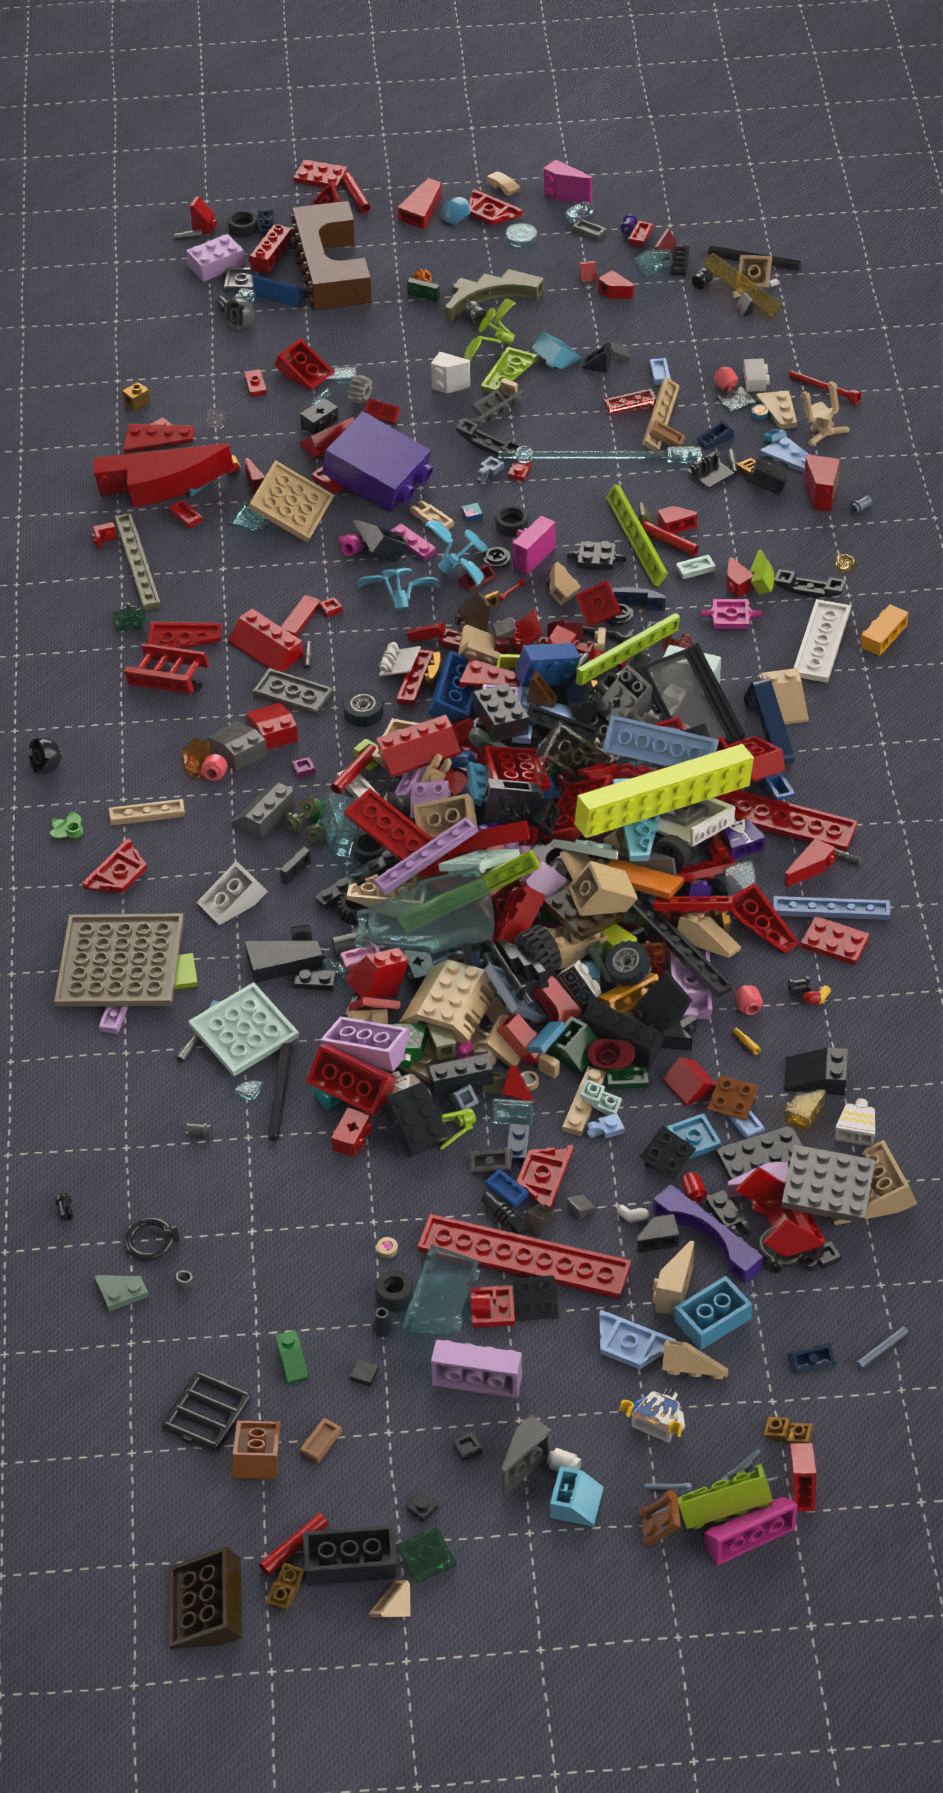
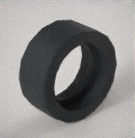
(243, 230)
(511, 512)
(677, 844)
(362, 856)

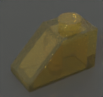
(804, 1109)

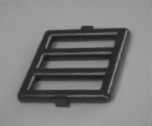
(223, 1429)

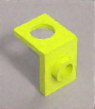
(508, 661)

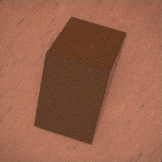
(540, 692)

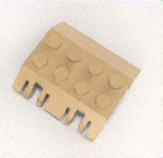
(452, 998)

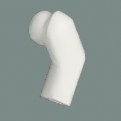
(634, 1215)

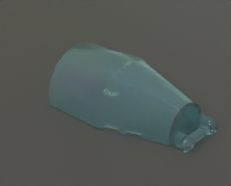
(431, 916)

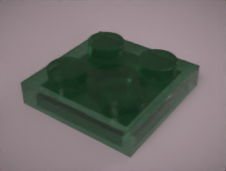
(426, 1555)

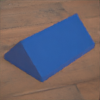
(278, 291)

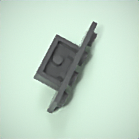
(492, 404)

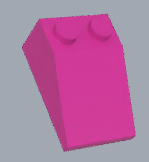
(567, 183)

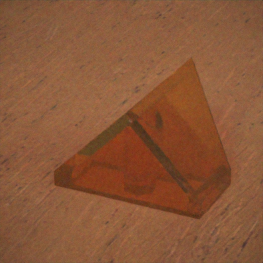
(194, 755)

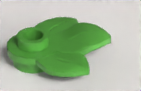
(67, 828)

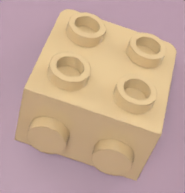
(478, 645)

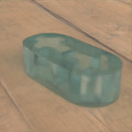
(579, 211)

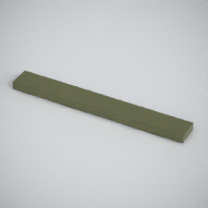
(137, 561)

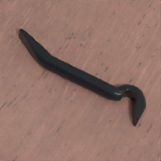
(609, 633)

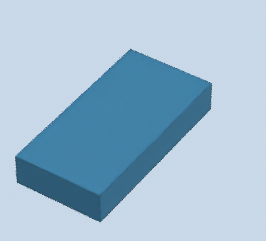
(546, 1037)

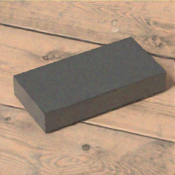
(589, 229)

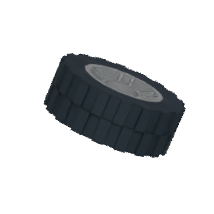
(363, 707)
(619, 958)

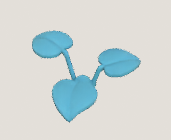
(451, 561)
(400, 597)

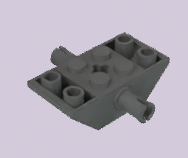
(625, 698)

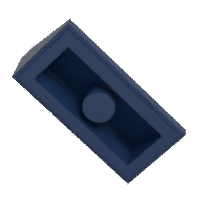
(812, 1358)

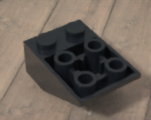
(382, 541)

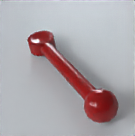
(521, 582)

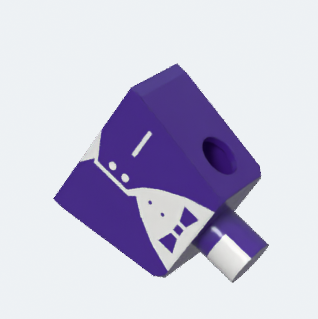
(743, 839)

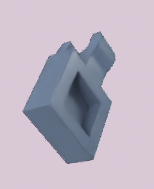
(489, 466)

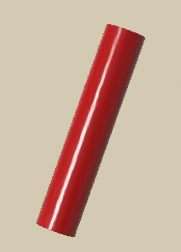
(356, 193)
(670, 538)
(353, 770)
(291, 1545)

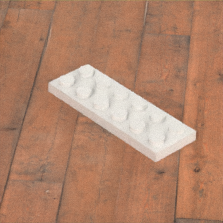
(822, 640)

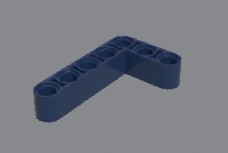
(761, 696)

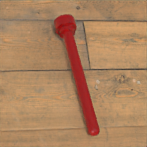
(853, 396)

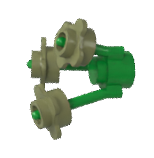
(311, 808)

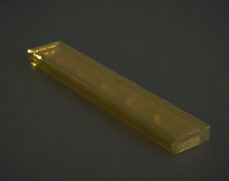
(742, 284)

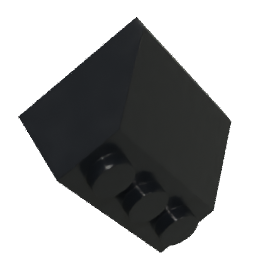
(457, 1072)

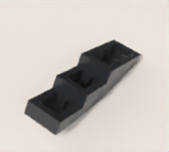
(524, 963)

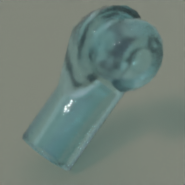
(336, 966)

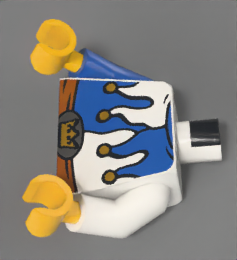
(656, 1414)

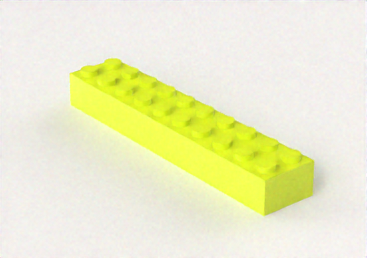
(663, 790)

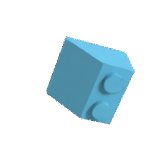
(554, 351)

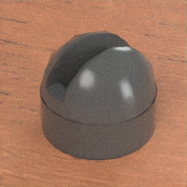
(183, 1279)

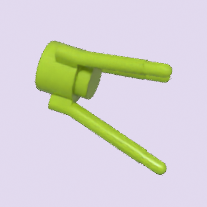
(463, 1118)

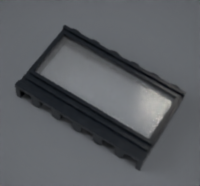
(689, 690)

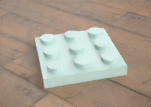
(480, 858)

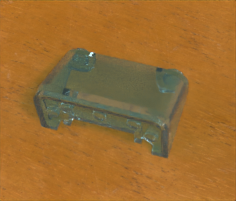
(441, 1293)

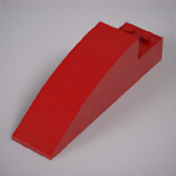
(162, 473)

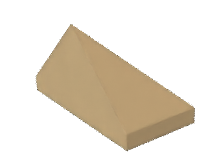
(394, 1601)

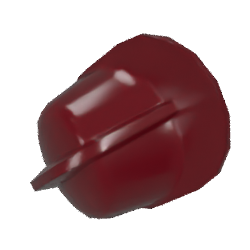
(611, 1053)

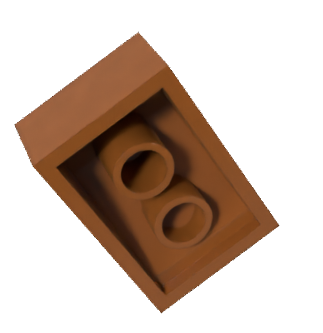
(256, 1449)

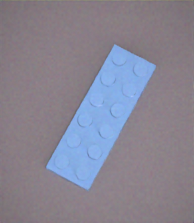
(654, 743)

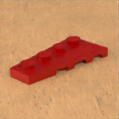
(183, 634)

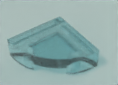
(249, 1089)

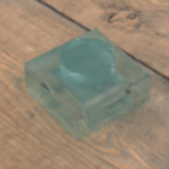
(246, 294)

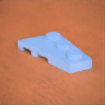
(787, 452)

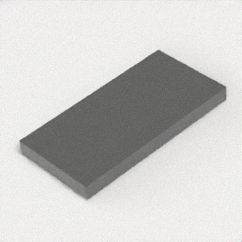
(293, 692)

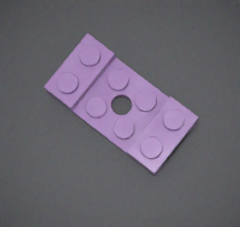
(701, 996)

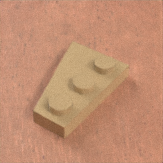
(779, 407)

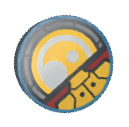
(759, 412)

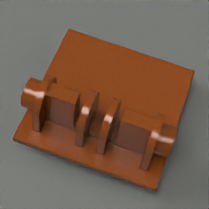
(733, 1097)

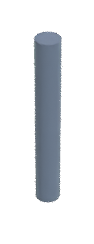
(882, 1347)

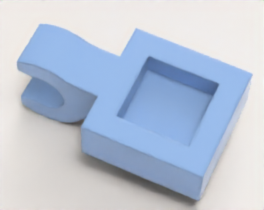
(607, 1125)

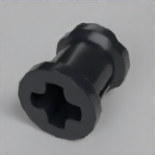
(799, 985)

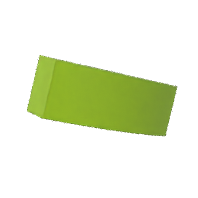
(762, 574)

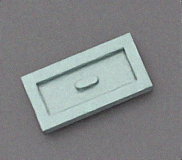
(695, 566)

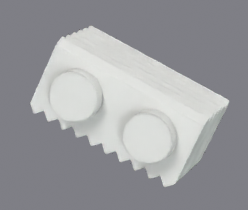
(755, 375)

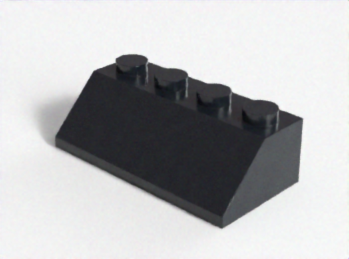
(614, 1025)

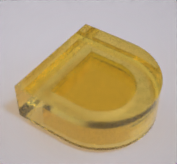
(845, 562)

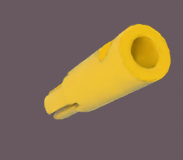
(744, 1039)

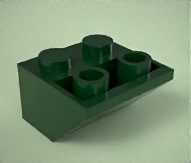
(573, 1045)

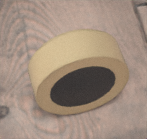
(531, 1079)

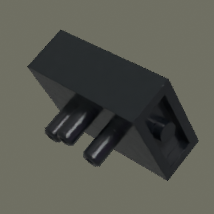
(510, 801)

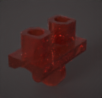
(656, 951)

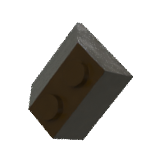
(474, 613)

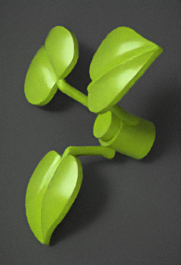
(503, 334)

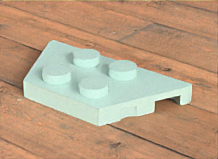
(588, 847)

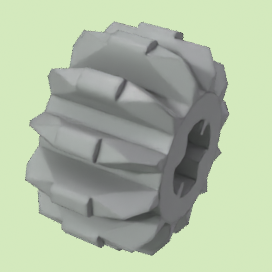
(360, 389)

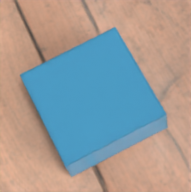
(774, 435)

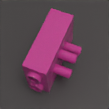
(533, 545)

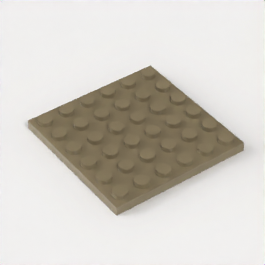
(119, 960)

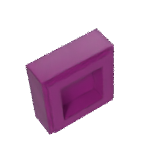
(303, 767)

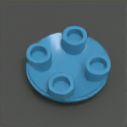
(455, 210)

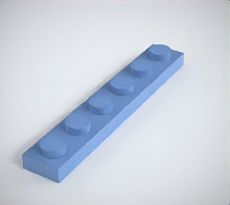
(832, 907)

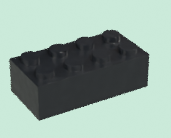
(350, 1555)

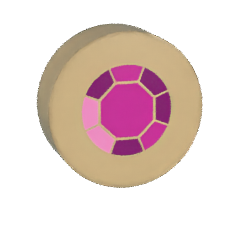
(387, 1247)

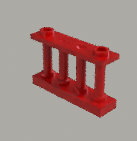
(163, 680)

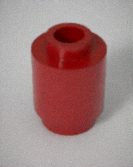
(693, 1187)

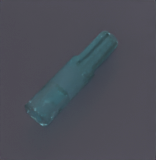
(325, 394)

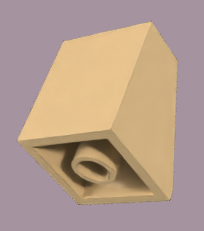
(602, 890)

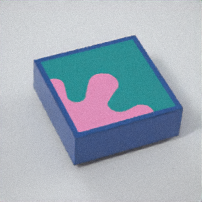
(472, 512)

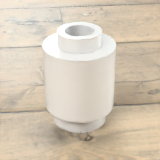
(563, 1458)

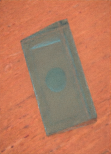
(513, 1112)

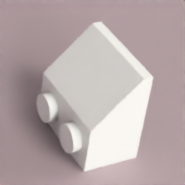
(450, 373)

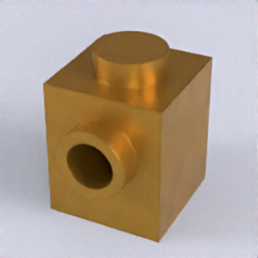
(136, 396)

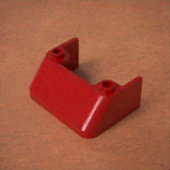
(795, 1229)

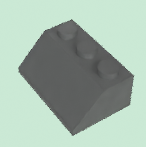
(266, 810)

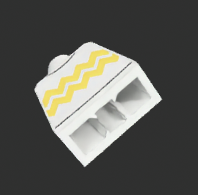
(857, 1124)

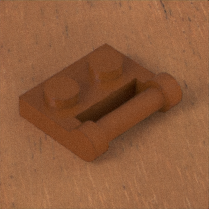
(663, 1523)

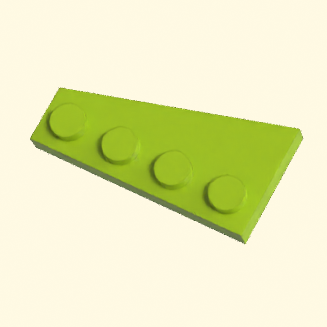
(509, 366)

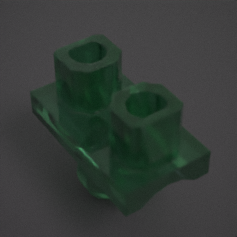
(129, 615)

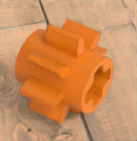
(422, 275)

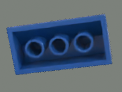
(448, 696)

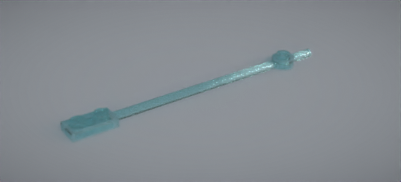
(673, 454)

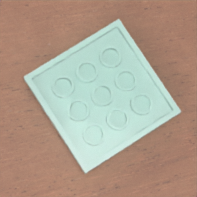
(243, 1029)

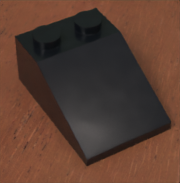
(662, 1004)
(817, 1071)

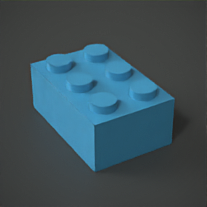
(713, 1312)

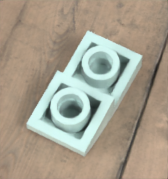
(599, 1099)

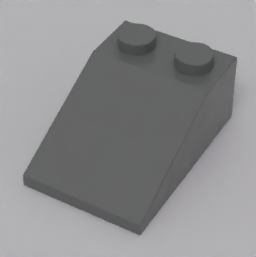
(239, 744)
(526, 1452)

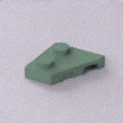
(121, 1290)

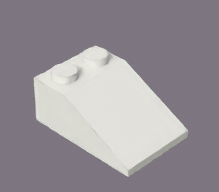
(232, 894)

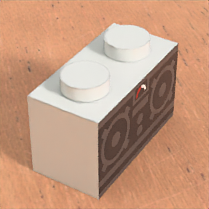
(579, 983)

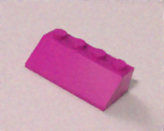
(750, 1530)

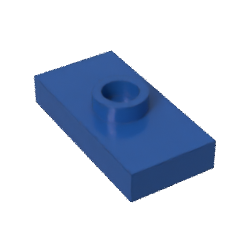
(507, 1188)

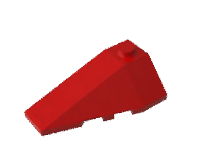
(758, 914)

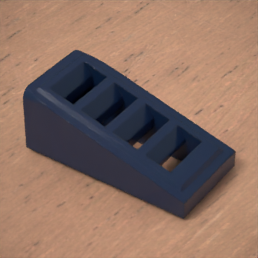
(722, 426)

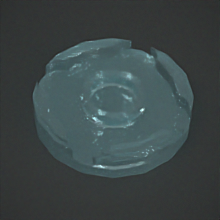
(521, 234)

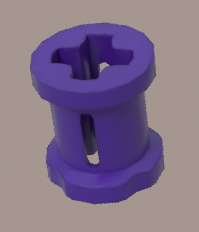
(627, 223)

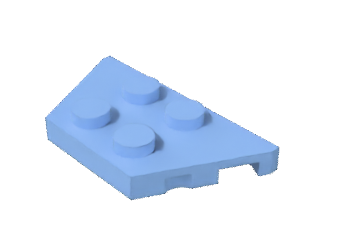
(629, 1341)

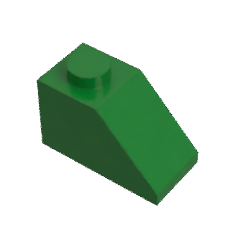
(291, 1356)

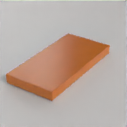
(649, 880)

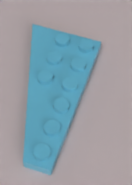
(639, 836)

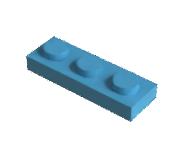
(477, 781)

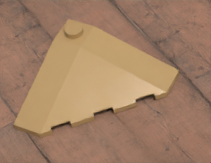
(370, 895)
(888, 1188)

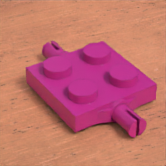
(731, 613)

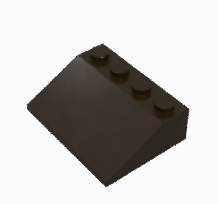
(205, 1600)

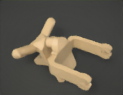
(822, 416)

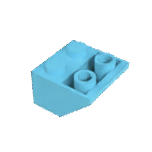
(575, 1497)

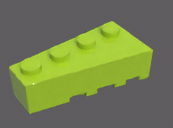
(726, 1498)

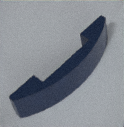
(640, 596)

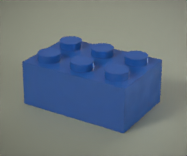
(552, 661)

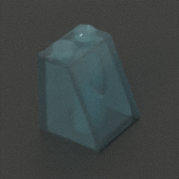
(337, 828)

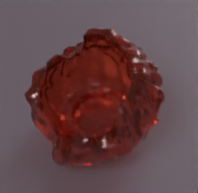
(685, 641)

